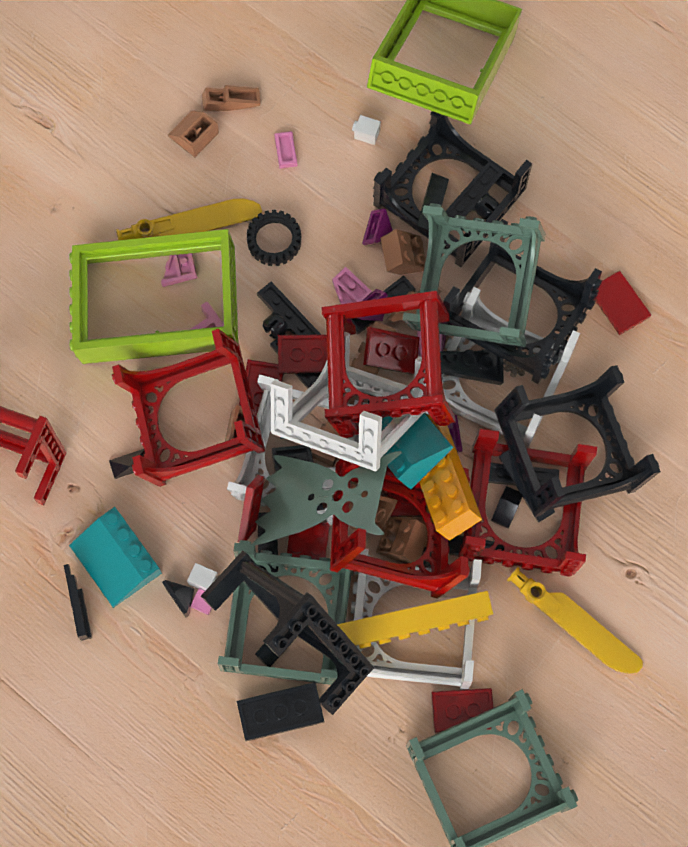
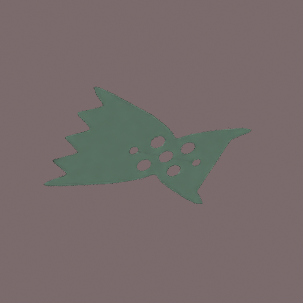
(297, 479)

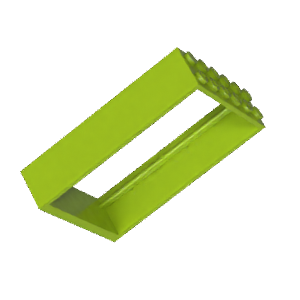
(430, 90)
(156, 343)

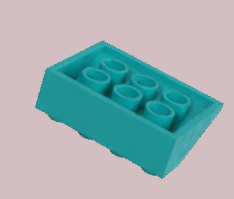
(421, 450)
(115, 557)

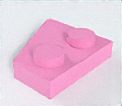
(179, 269)
(349, 287)

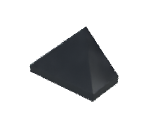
(123, 465)
(181, 595)

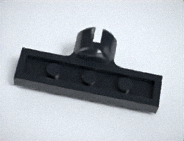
(476, 195)
(284, 314)

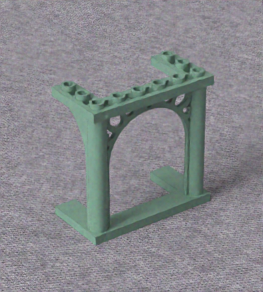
(531, 234)
(241, 602)
(513, 710)

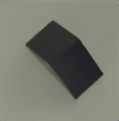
(507, 507)

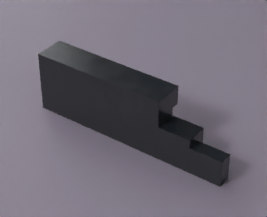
(78, 606)

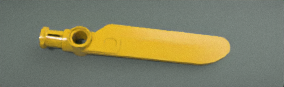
(195, 220)
(579, 625)

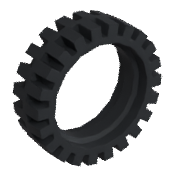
(268, 218)

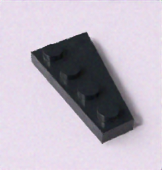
(473, 365)

